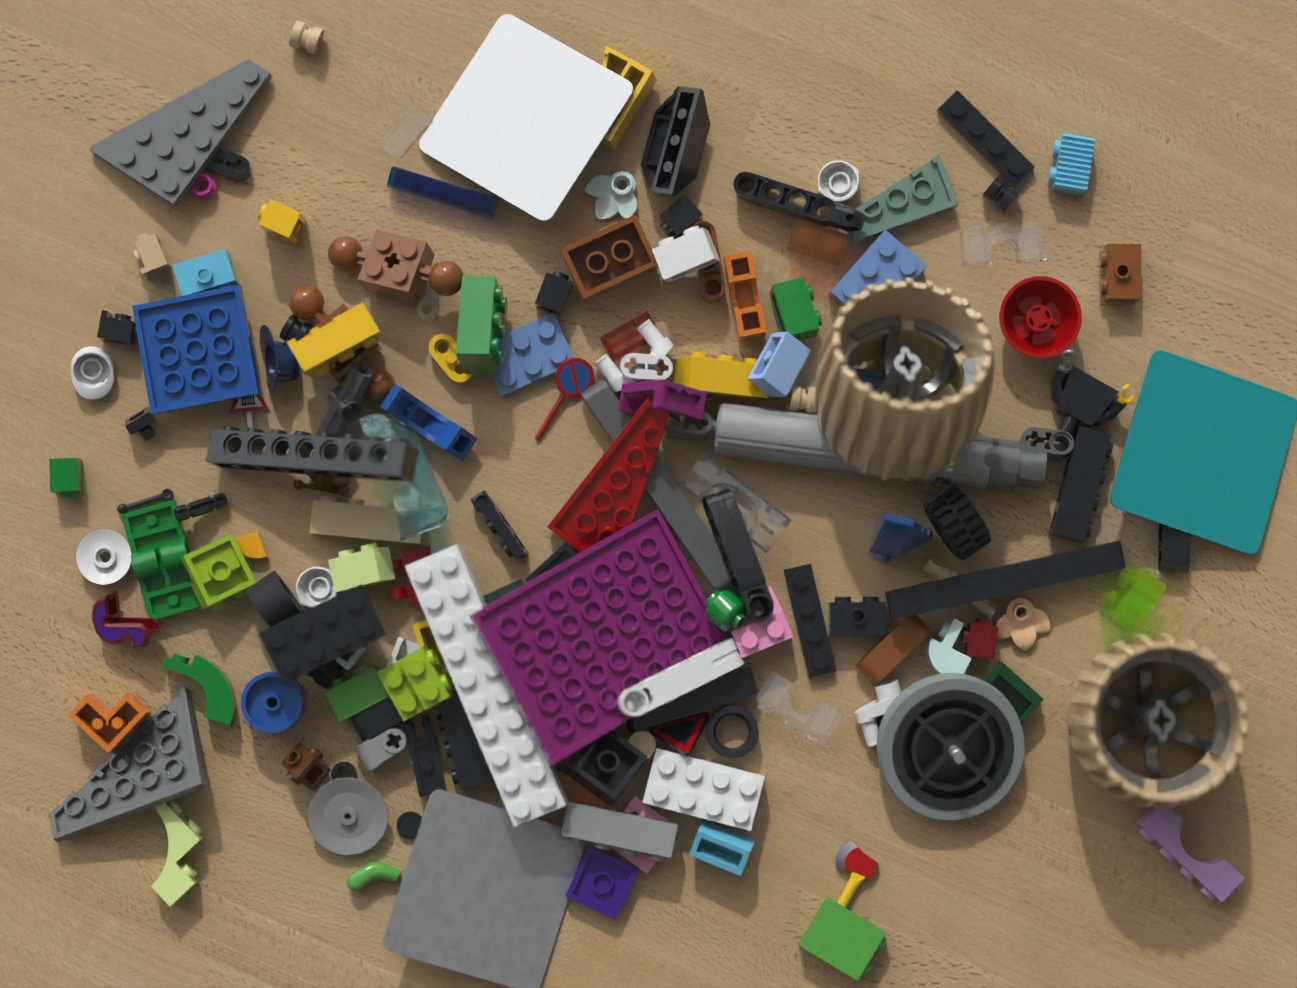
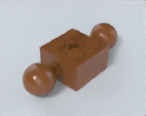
(395, 266)
(307, 304)

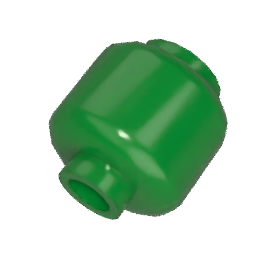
(725, 610)

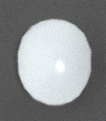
(92, 372)

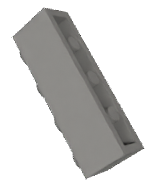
(619, 829)

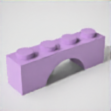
(1215, 876)

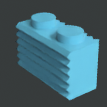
(1072, 164)

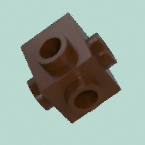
(306, 766)

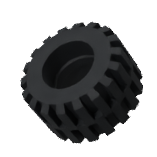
(957, 522)

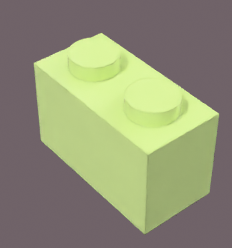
(366, 567)

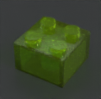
(1131, 598)

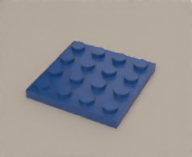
(196, 349)

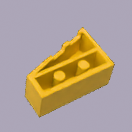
(642, 82)
(336, 341)
(717, 376)

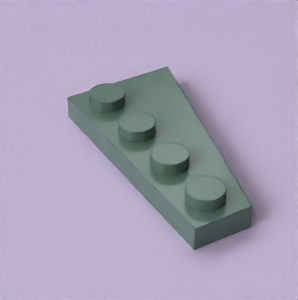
(913, 198)

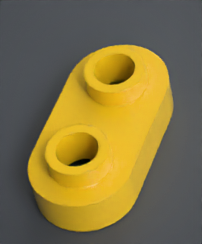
(449, 360)

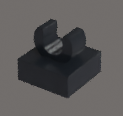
(141, 423)

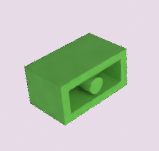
(356, 693)

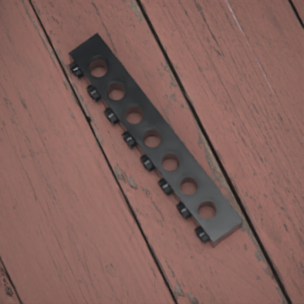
(398, 466)

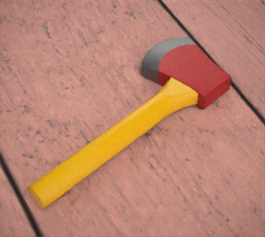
(861, 866)

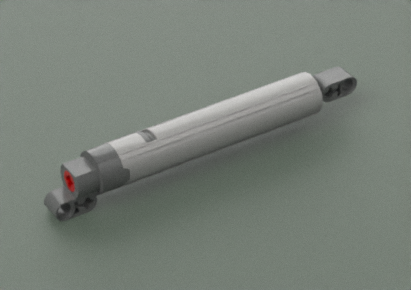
(798, 440)

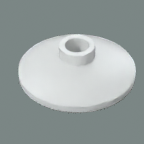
(90, 553)

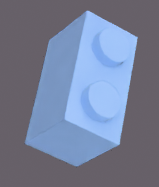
(779, 364)

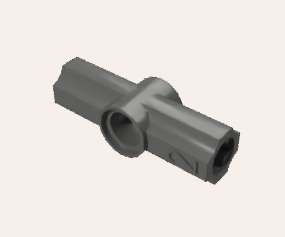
(346, 400)

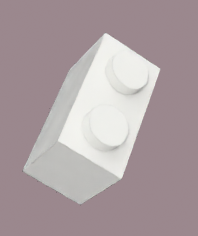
(685, 254)

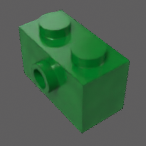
(795, 309)

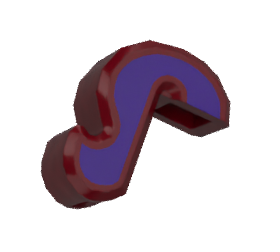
(118, 629)

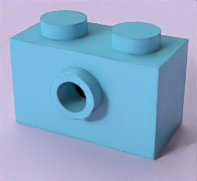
(205, 273)
(722, 847)

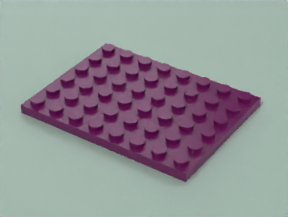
(594, 631)

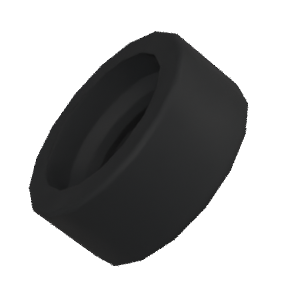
(752, 735)

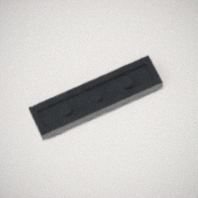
(985, 138)
(809, 620)

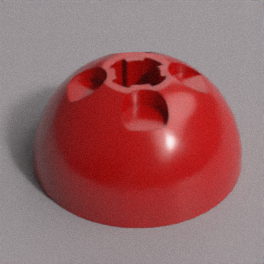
(1046, 303)

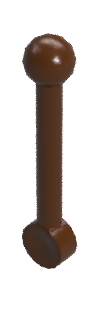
(343, 491)

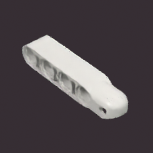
(680, 678)

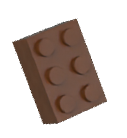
(609, 258)

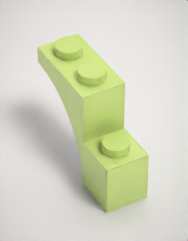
(183, 836)

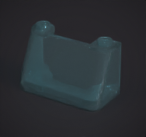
(420, 503)

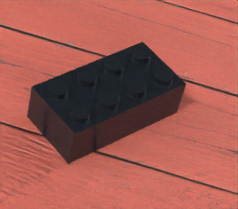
(323, 634)

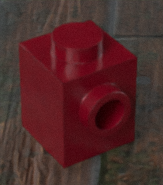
(980, 639)

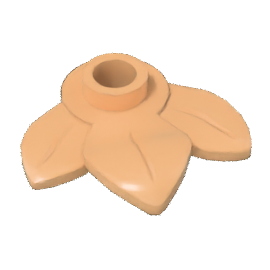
(1023, 627)

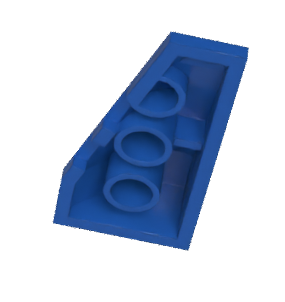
(896, 536)

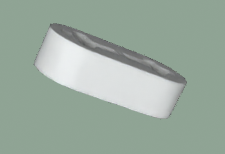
(646, 373)

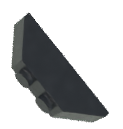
(676, 141)

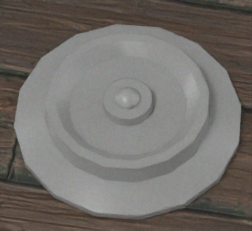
(347, 816)

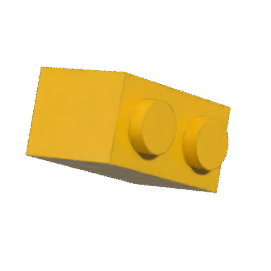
(281, 221)

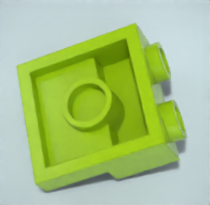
(218, 572)
(416, 682)

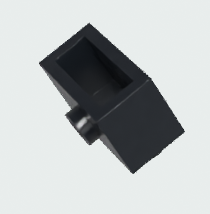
(857, 618)

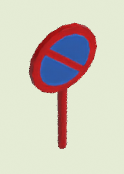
(571, 380)

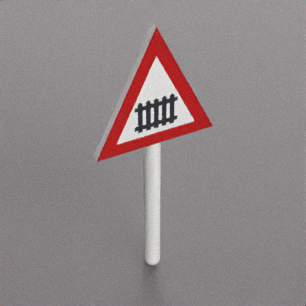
(248, 405)

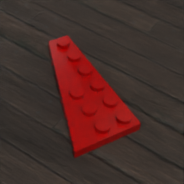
(614, 486)

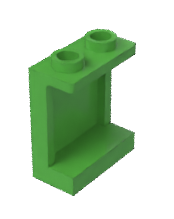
(843, 939)

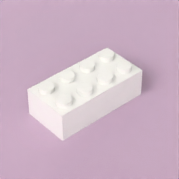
(703, 789)

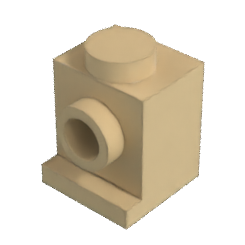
(151, 254)

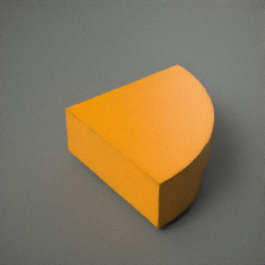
(252, 545)

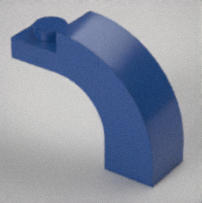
(428, 422)

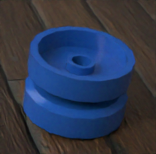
(256, 703)

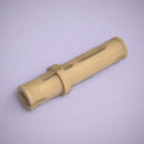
(940, 571)

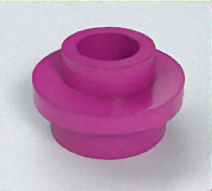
(211, 188)

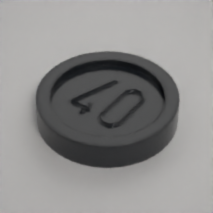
(409, 824)

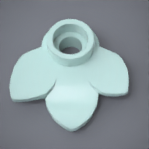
(611, 199)

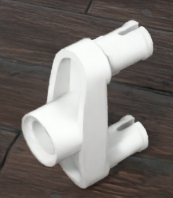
(659, 346)
(867, 714)

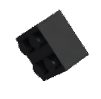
(607, 766)

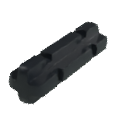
(200, 507)

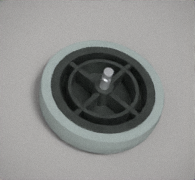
(950, 746)

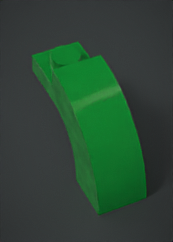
(218, 689)

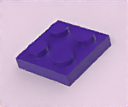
(602, 882)

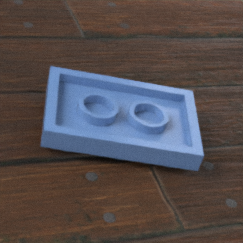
(531, 354)

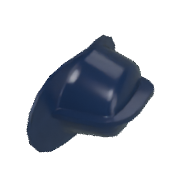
(278, 359)

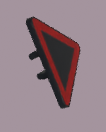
(681, 733)

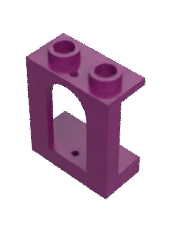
(667, 397)

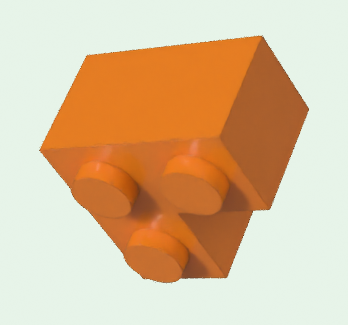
(108, 726)

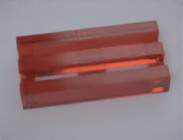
(609, 347)

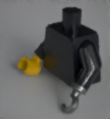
(1083, 397)

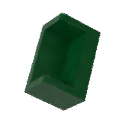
(1017, 692)

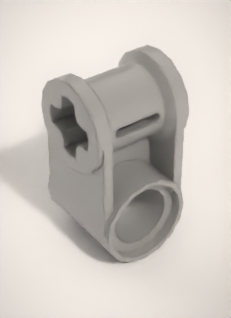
(378, 748)

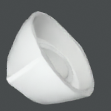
(838, 180)
(315, 586)

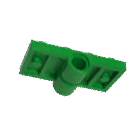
(156, 550)

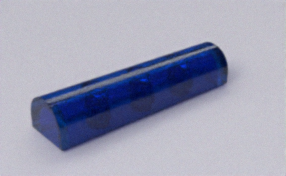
(442, 192)

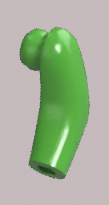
(370, 873)

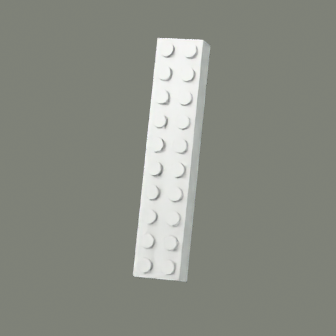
(511, 751)

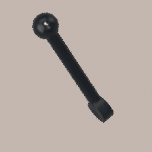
(166, 494)

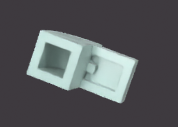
(941, 655)

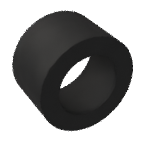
(273, 599)

